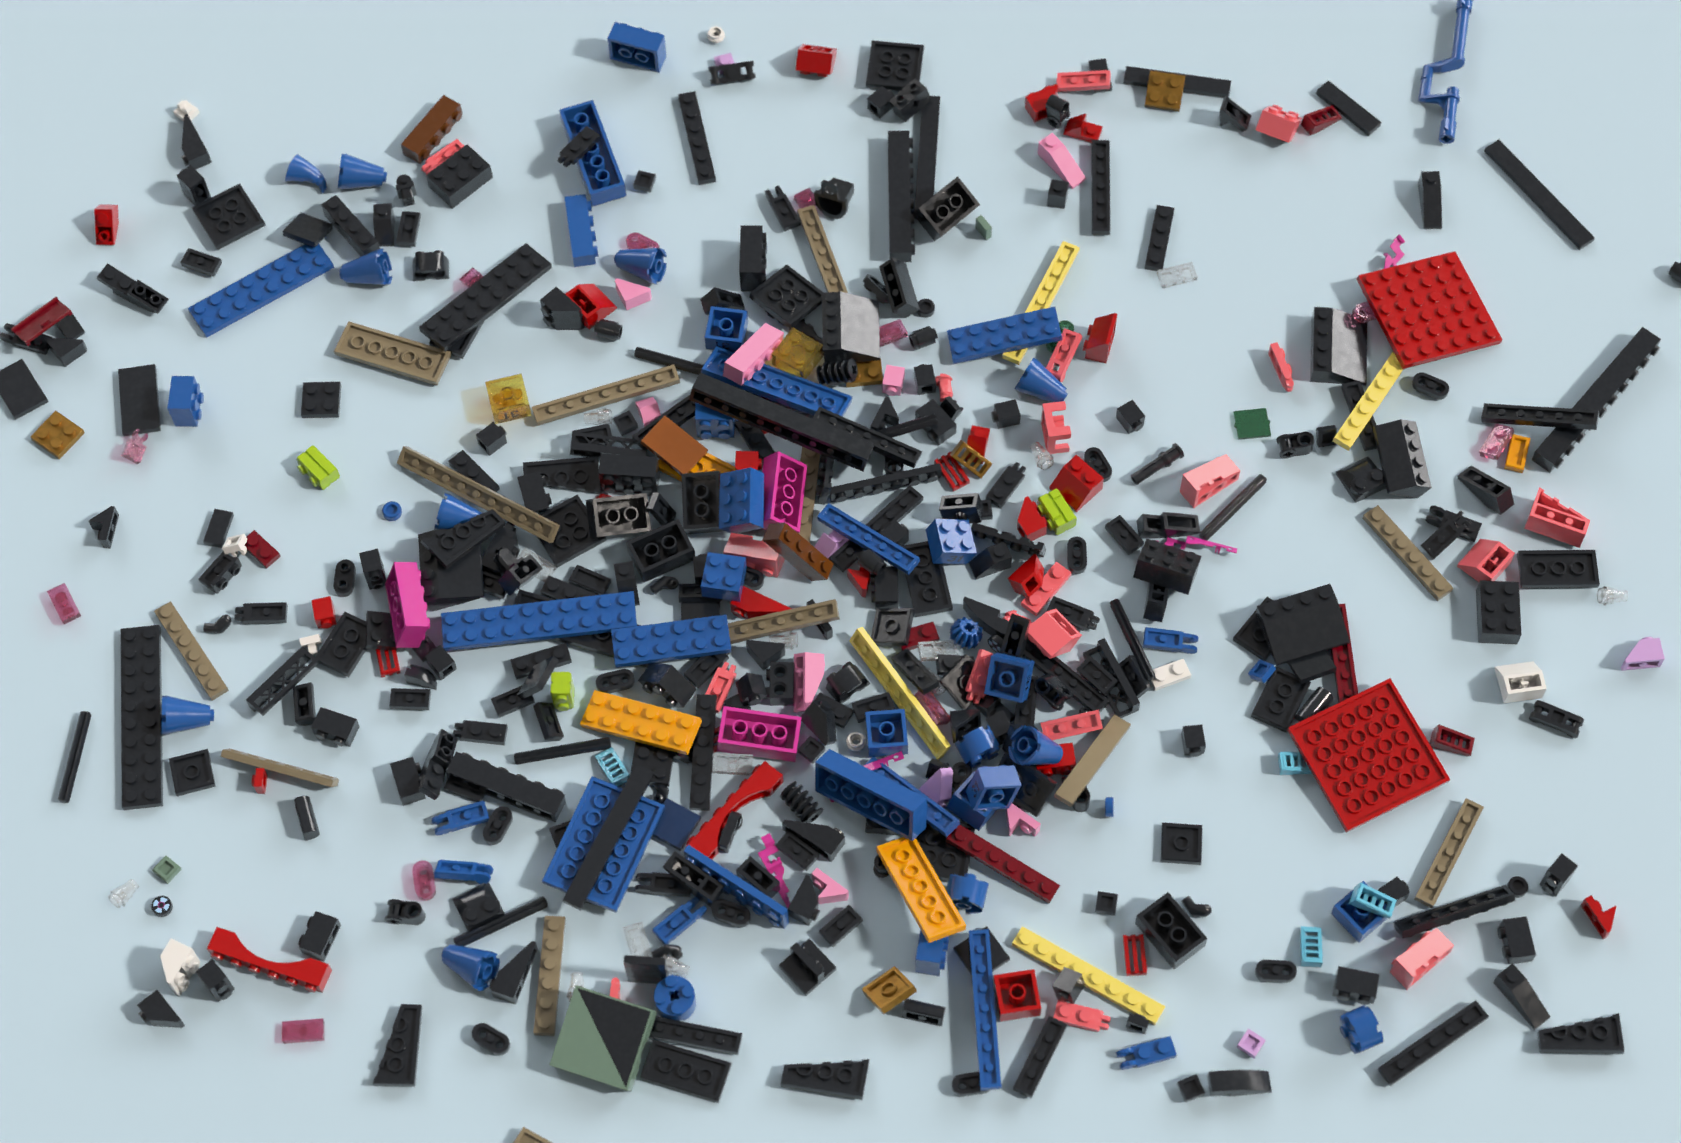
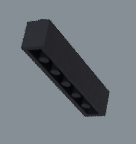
(506, 786)

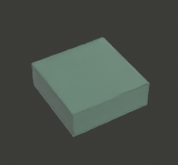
(983, 227)
(166, 869)

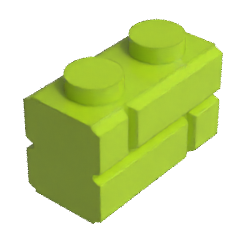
(317, 467)
(1056, 511)
(562, 690)

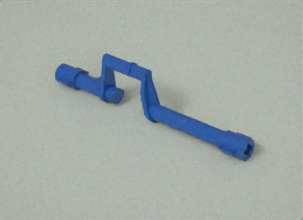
(1450, 99)

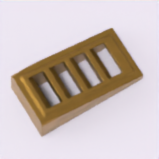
(958, 449)

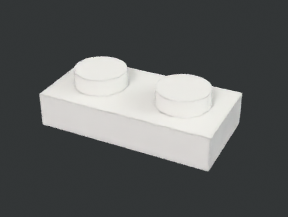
(1170, 674)

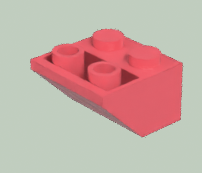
(1278, 123)
(1486, 560)
(1053, 634)

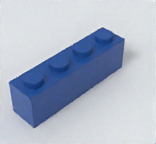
(580, 230)

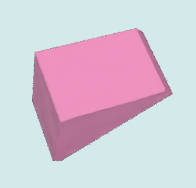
(632, 294)
(648, 410)

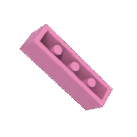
(752, 354)

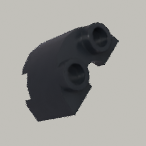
(430, 264)
(846, 682)

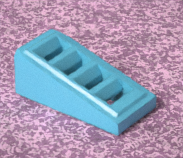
(1283, 757)
(618, 780)
(1367, 891)
(1311, 961)

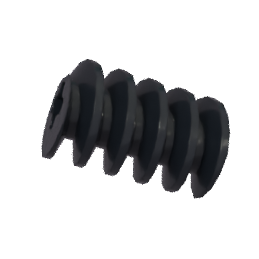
(837, 372)
(800, 804)

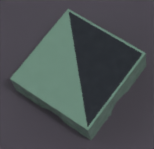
(603, 1038)

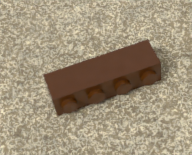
(431, 129)
(798, 551)

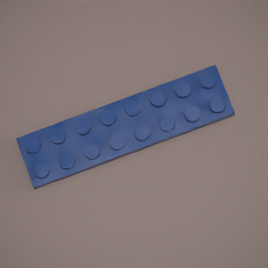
(260, 288)
(781, 386)

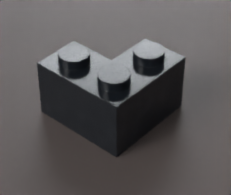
(668, 682)

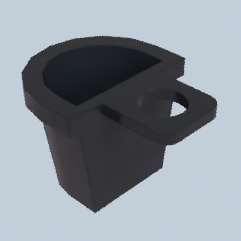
(834, 197)

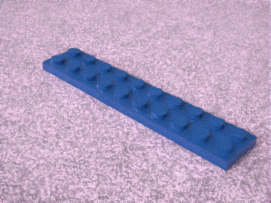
(538, 621)

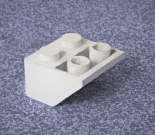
(1520, 682)
(179, 965)

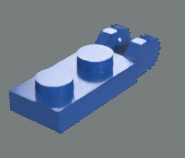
(1169, 640)
(461, 818)
(463, 871)
(678, 921)
(1148, 1053)

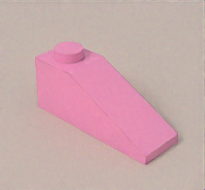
(1060, 160)
(807, 677)

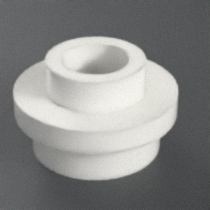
(715, 30)
(856, 736)

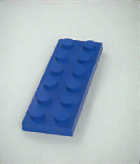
(1004, 335)
(671, 641)
(744, 892)

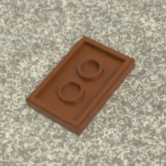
(674, 446)

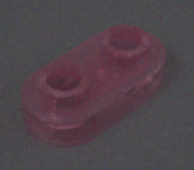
(642, 241)
(1363, 313)
(424, 881)

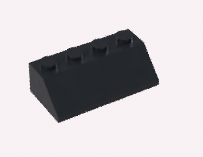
(1402, 458)

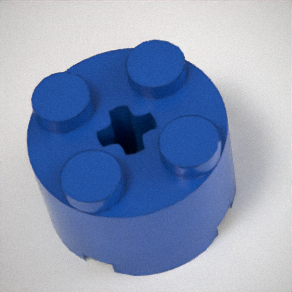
(978, 746)
(967, 892)
(670, 988)
(1361, 1029)

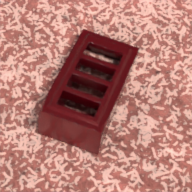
(1312, 126)
(1442, 743)

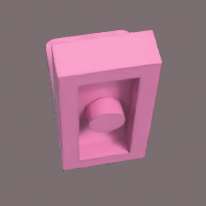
(1017, 817)
(832, 890)

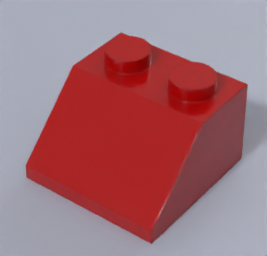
(815, 60)
(1100, 338)
(1077, 483)

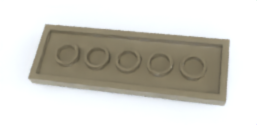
(392, 353)

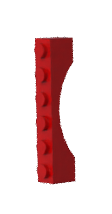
(760, 784)
(307, 973)

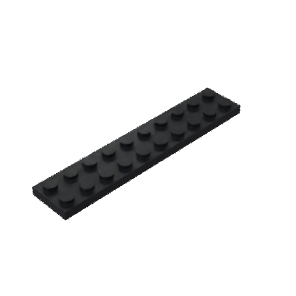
(141, 718)

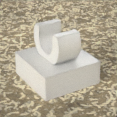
(185, 107)
(235, 544)
(311, 642)

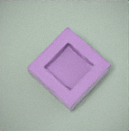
(722, 60)
(1251, 1043)

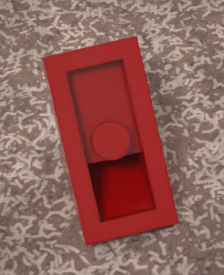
(1080, 129)
(978, 441)
(860, 580)
(1601, 920)

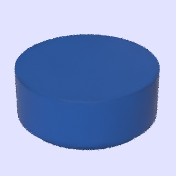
(392, 511)
(1109, 807)

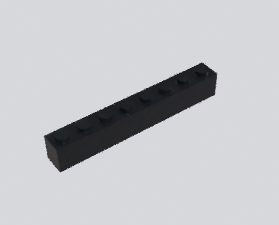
(899, 196)

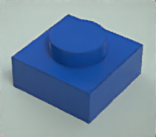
(1262, 671)

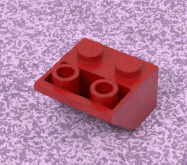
(593, 303)

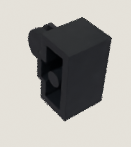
(516, 572)

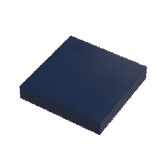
(676, 824)

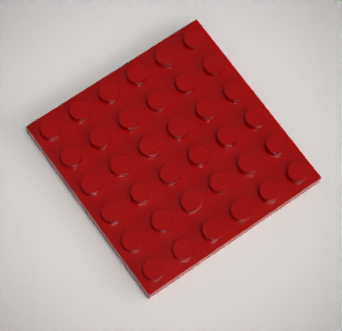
(1429, 309)
(1368, 755)

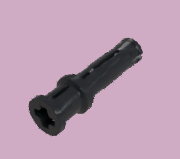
(1163, 460)

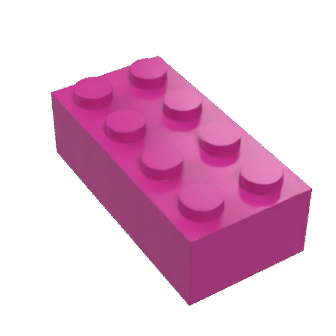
(783, 490)
(407, 604)
(759, 734)

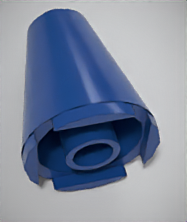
(359, 173)
(643, 263)
(368, 269)
(1041, 383)
(454, 511)
(184, 715)
(1033, 747)
(472, 964)

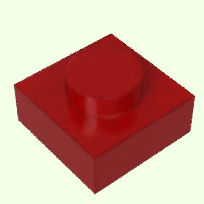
(259, 780)

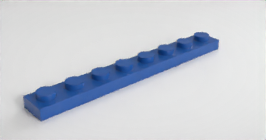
(984, 1010)

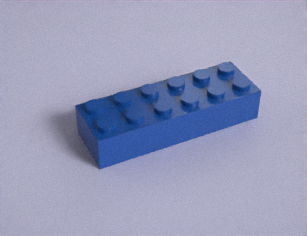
(598, 165)
(871, 794)

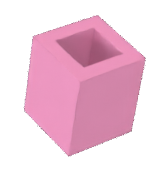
(893, 380)

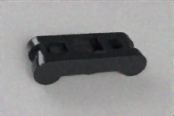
(731, 72)
(1556, 718)

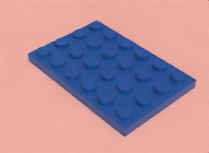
(581, 833)

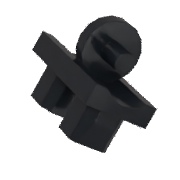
(405, 189)

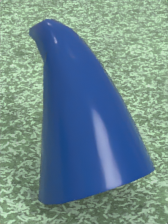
(304, 171)

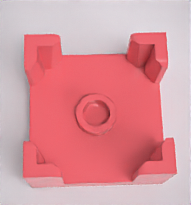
(1054, 428)

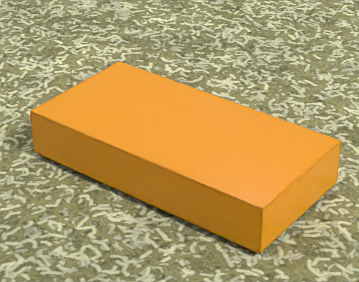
(1517, 453)

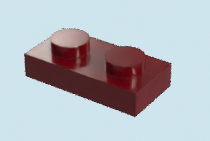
(261, 549)
(921, 633)

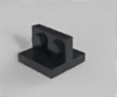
(807, 966)

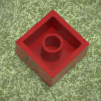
(1017, 995)

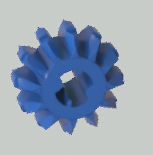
(966, 633)

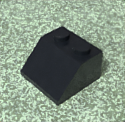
(561, 311)

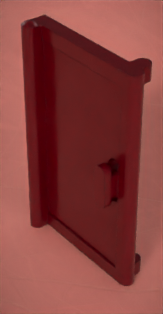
(41, 320)

